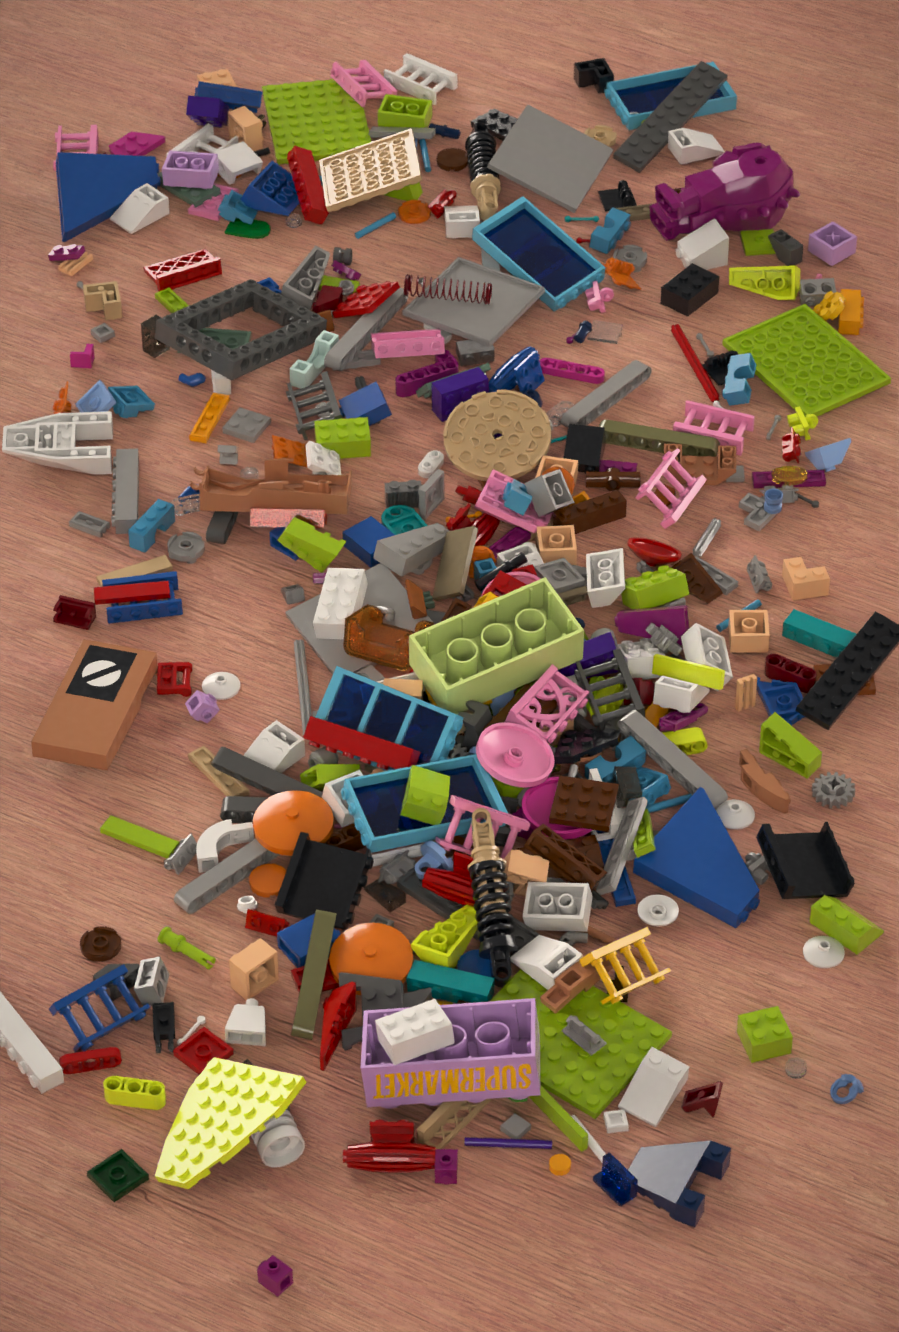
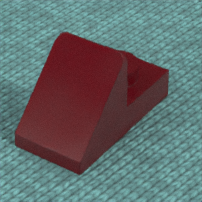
(703, 1097)

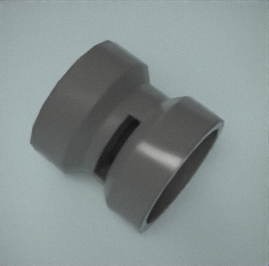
(342, 255)

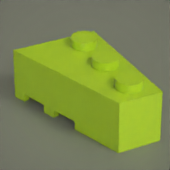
(310, 544)
(788, 746)

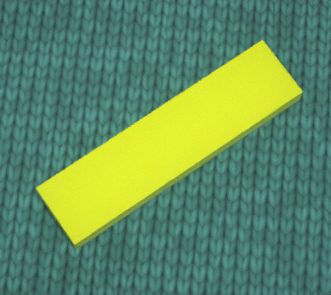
(688, 671)

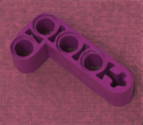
(411, 381)

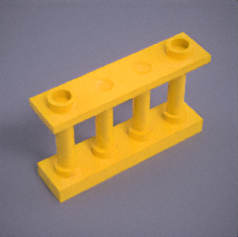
(623, 946)

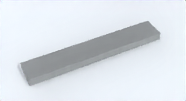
(622, 845)

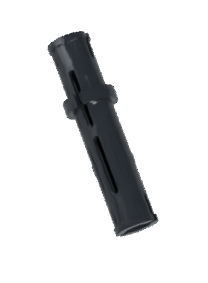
(506, 567)

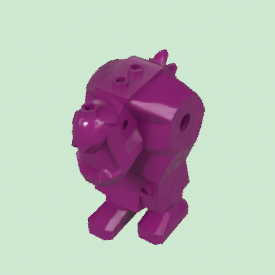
(741, 192)

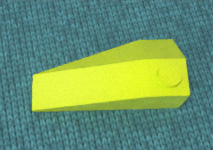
(769, 281)
(447, 939)

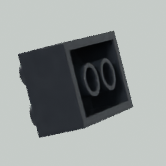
(690, 289)

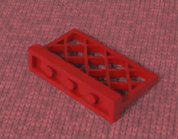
(191, 272)

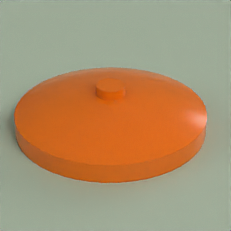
(288, 813)
(371, 951)

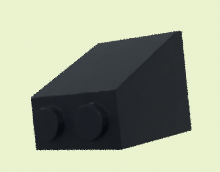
(586, 446)

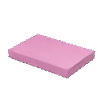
(210, 207)

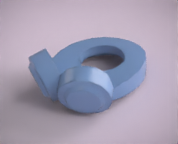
(845, 1079)

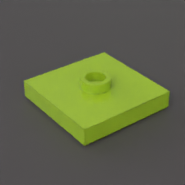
(757, 242)

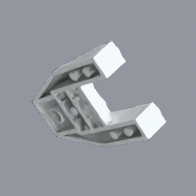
(53, 437)

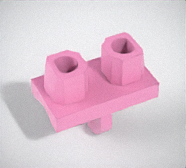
(597, 297)

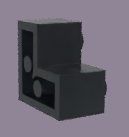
(593, 72)

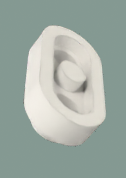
(430, 463)

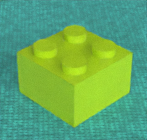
(764, 1034)

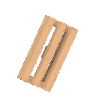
(66, 266)
(749, 692)

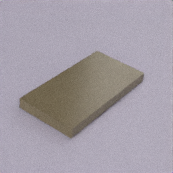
(455, 563)

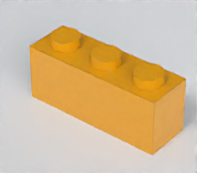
(851, 317)

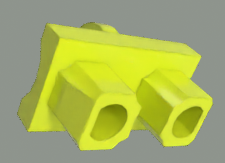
(802, 423)

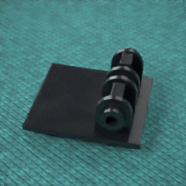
(617, 197)
(717, 366)

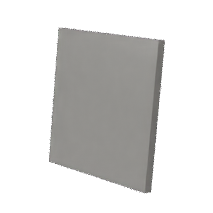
(550, 158)
(470, 320)
(382, 590)

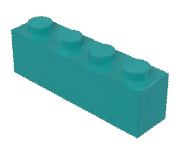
(816, 633)
(450, 983)

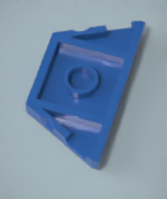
(781, 698)

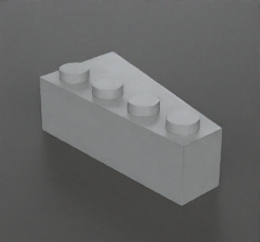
(306, 279)
(410, 549)

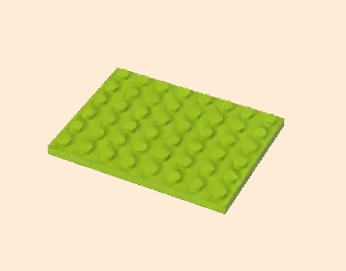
(315, 118)
(808, 361)
(569, 1070)

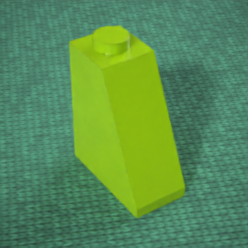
(324, 773)

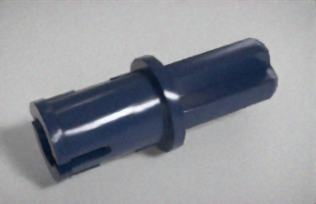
(445, 131)

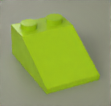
(426, 795)

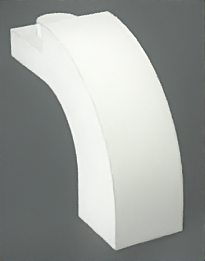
(217, 838)

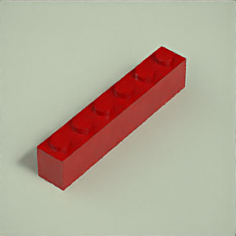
(307, 185)
(359, 744)

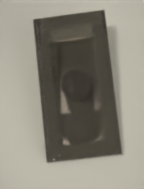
(386, 894)

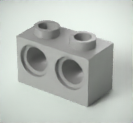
(813, 290)
(151, 981)

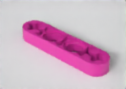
(591, 373)

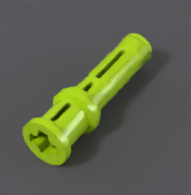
(179, 944)

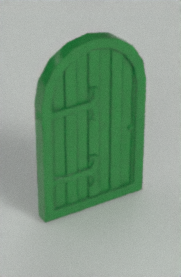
(256, 230)

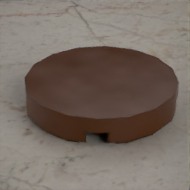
(452, 159)
(100, 944)

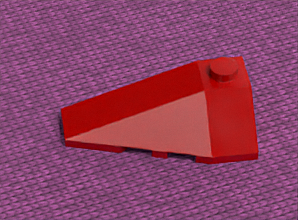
(338, 1013)

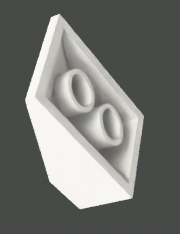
(654, 1086)

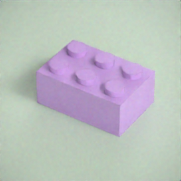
(190, 169)

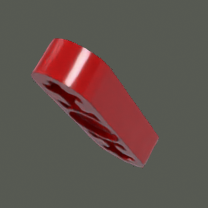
(104, 1059)

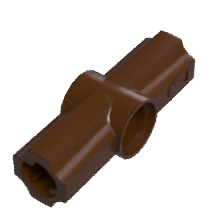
(613, 479)

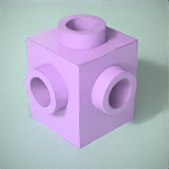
(202, 706)

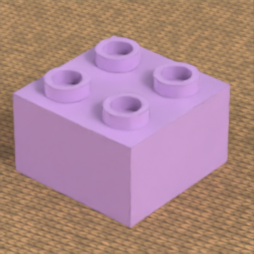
(832, 243)

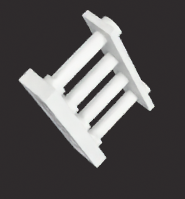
(423, 69)
(201, 139)

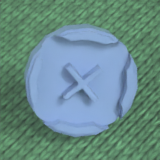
(432, 857)

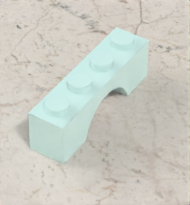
(305, 372)

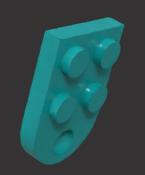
(406, 520)

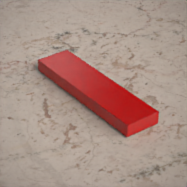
(131, 592)

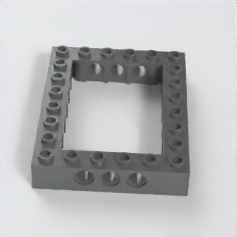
(182, 329)

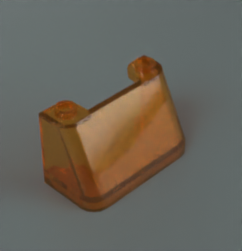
(376, 641)

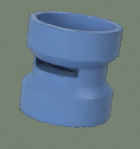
(773, 501)

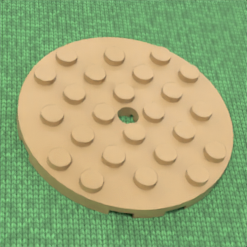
(515, 416)

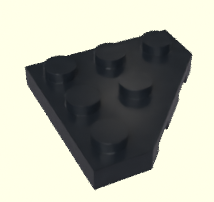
(577, 744)

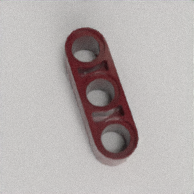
(787, 670)

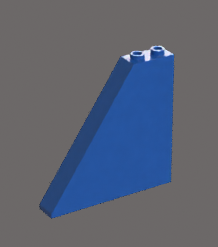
(97, 185)
(701, 863)

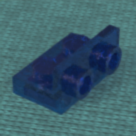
(616, 1180)

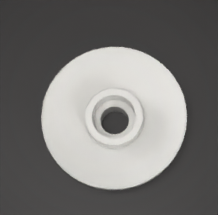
(221, 685)
(736, 814)
(658, 910)
(823, 952)

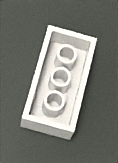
(340, 597)

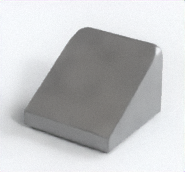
(293, 594)

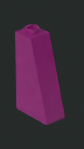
(637, 620)

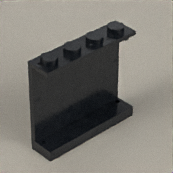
(806, 863)
(323, 880)

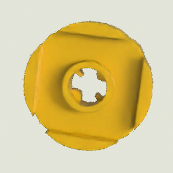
(830, 306)

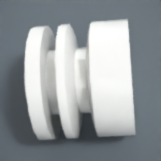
(280, 1141)

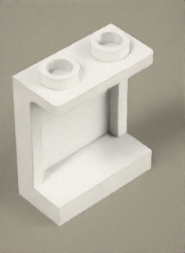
(236, 161)

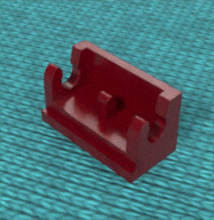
(74, 612)

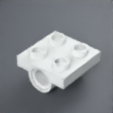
(322, 460)

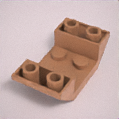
(712, 468)

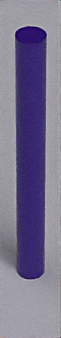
(508, 1143)

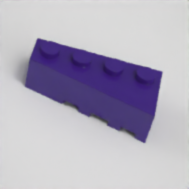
(595, 652)

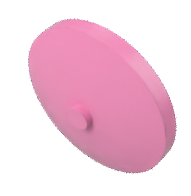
(515, 754)

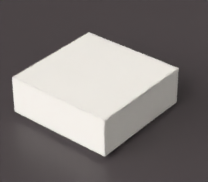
(616, 1121)

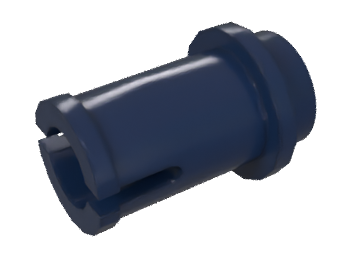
(584, 328)

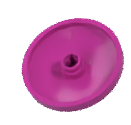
(537, 808)

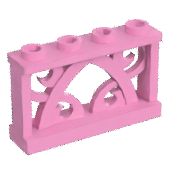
(407, 343)
(549, 682)

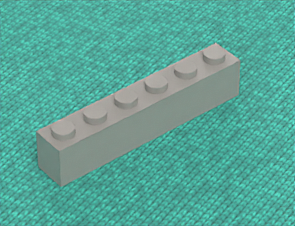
(126, 490)

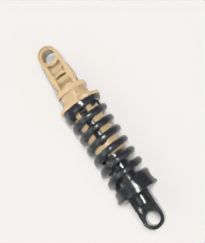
(484, 181)
(491, 899)

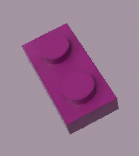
(69, 252)
(622, 466)

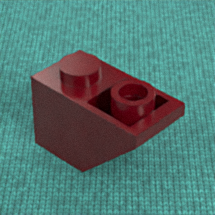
(328, 298)
(645, 690)

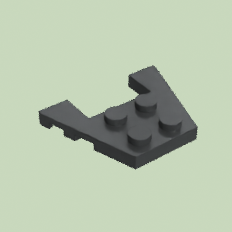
(376, 994)

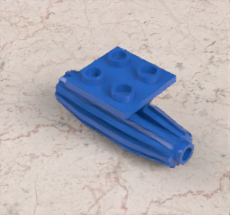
(520, 370)

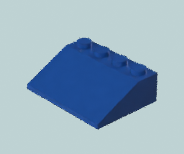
(272, 191)

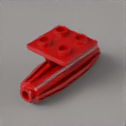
(485, 523)
(453, 884)
(390, 1150)

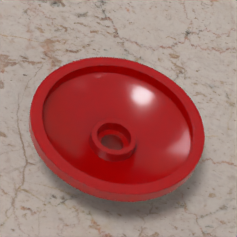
(653, 551)

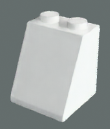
(704, 247)

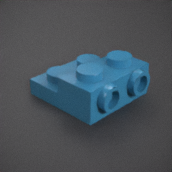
(233, 207)
(130, 401)
(652, 784)

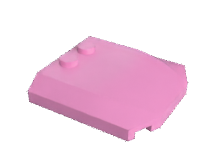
(491, 503)

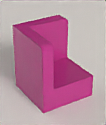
(83, 359)

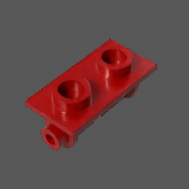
(445, 198)
(791, 448)
(265, 923)

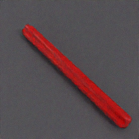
(695, 363)

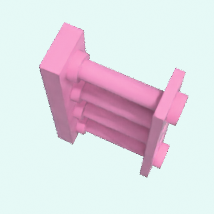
(367, 74)
(91, 145)
(719, 416)
(686, 494)
(497, 819)

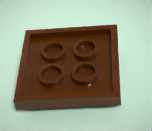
(584, 803)

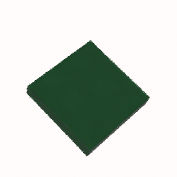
(117, 1175)

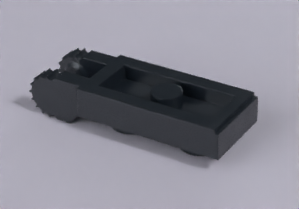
(164, 1025)

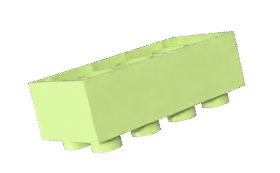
(496, 646)

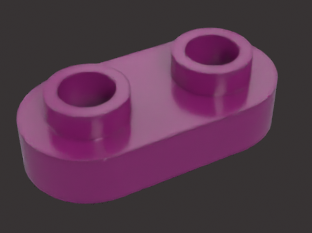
(350, 273)

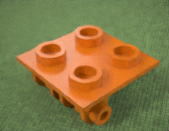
(620, 272)
(62, 405)
(290, 450)

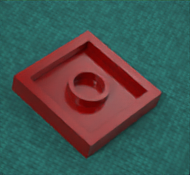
(200, 1050)

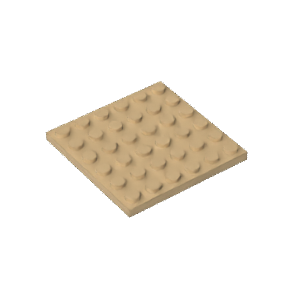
(370, 170)

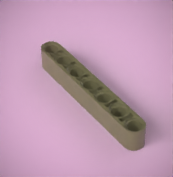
(654, 438)
(313, 974)

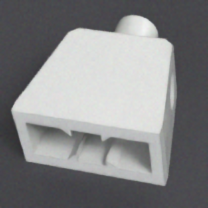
(246, 1024)

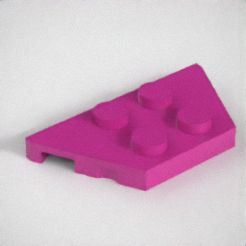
(136, 144)

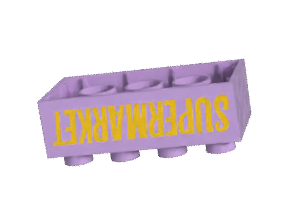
(491, 1058)

